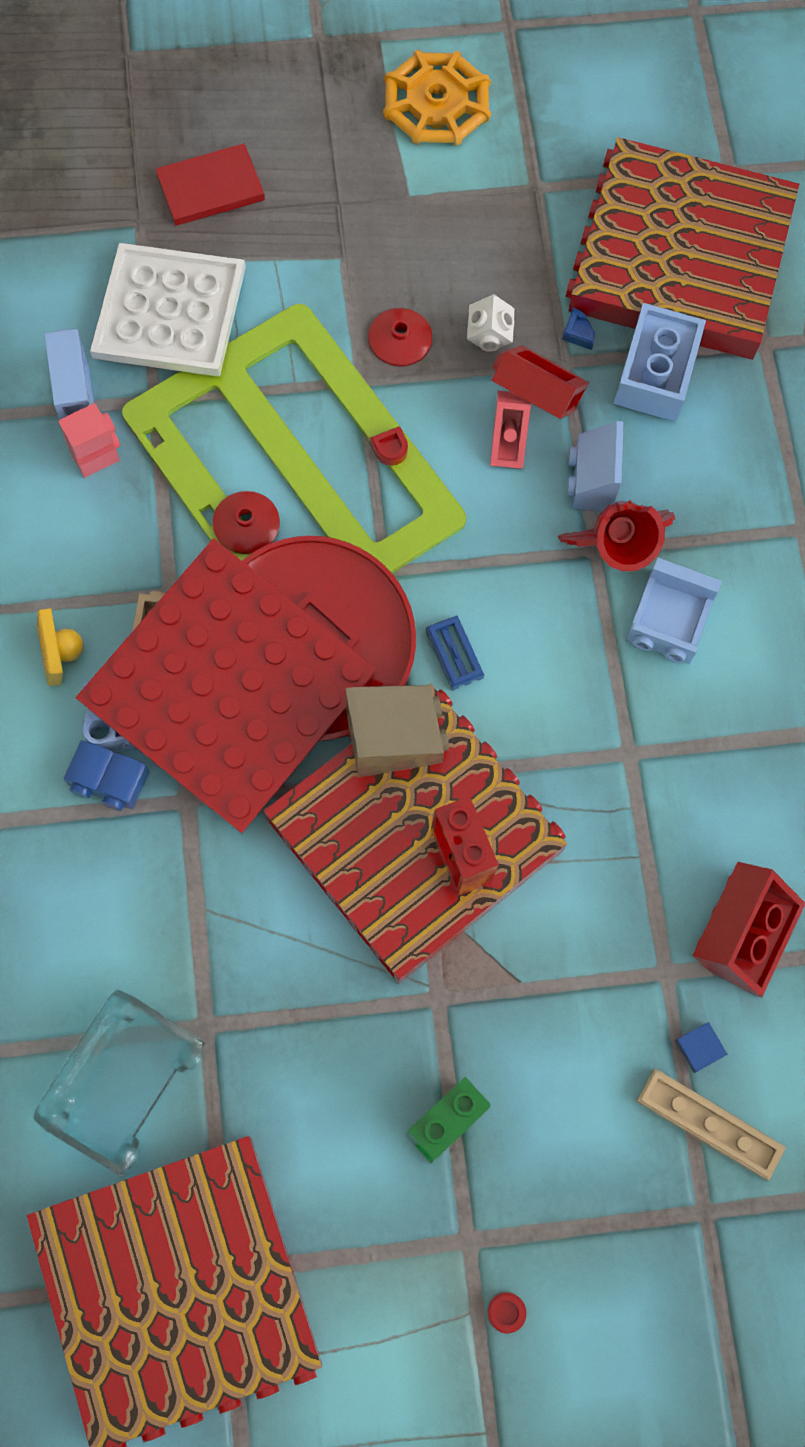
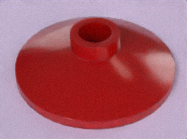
(400, 348)
(249, 535)

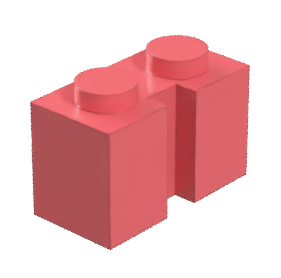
(90, 439)

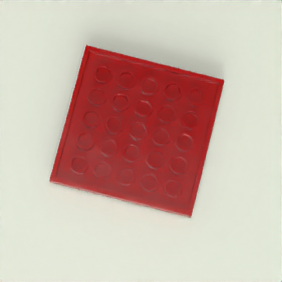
(226, 685)

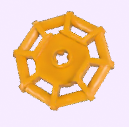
(437, 111)

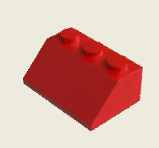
(749, 928)

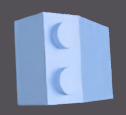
(659, 362)

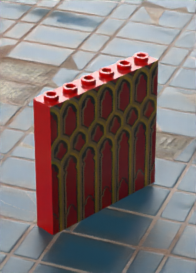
(683, 241)
(376, 851)
(173, 1295)

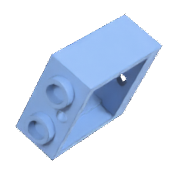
(68, 371)

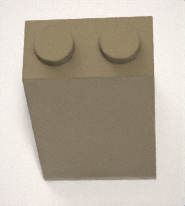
(394, 728)

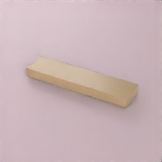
(711, 1124)

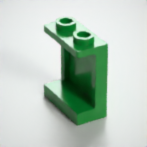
(448, 1120)

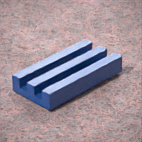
(465, 677)

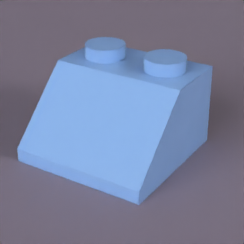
(596, 467)

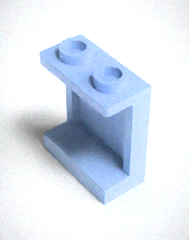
(673, 611)

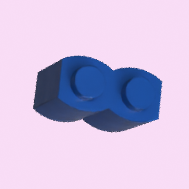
(106, 775)

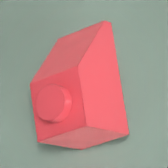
(509, 430)

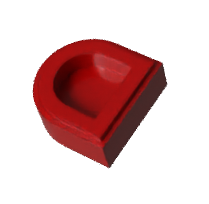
(390, 446)

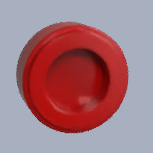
(506, 1312)

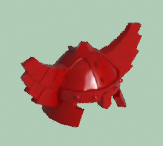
(625, 535)

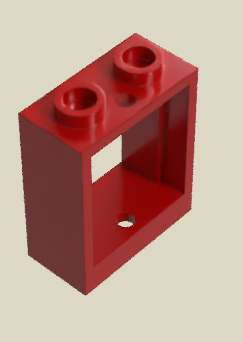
(539, 381)
(461, 833)

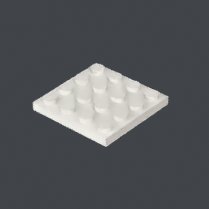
(168, 309)

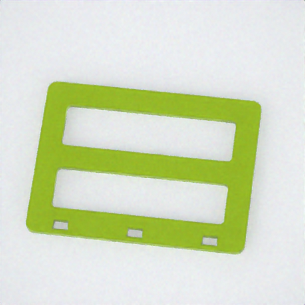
(199, 490)

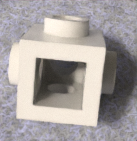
(490, 323)

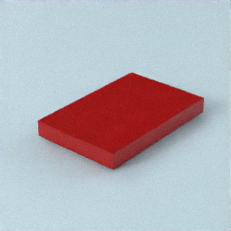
(210, 184)

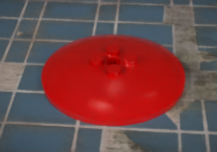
(348, 596)

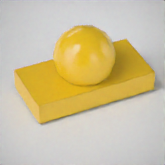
(56, 646)

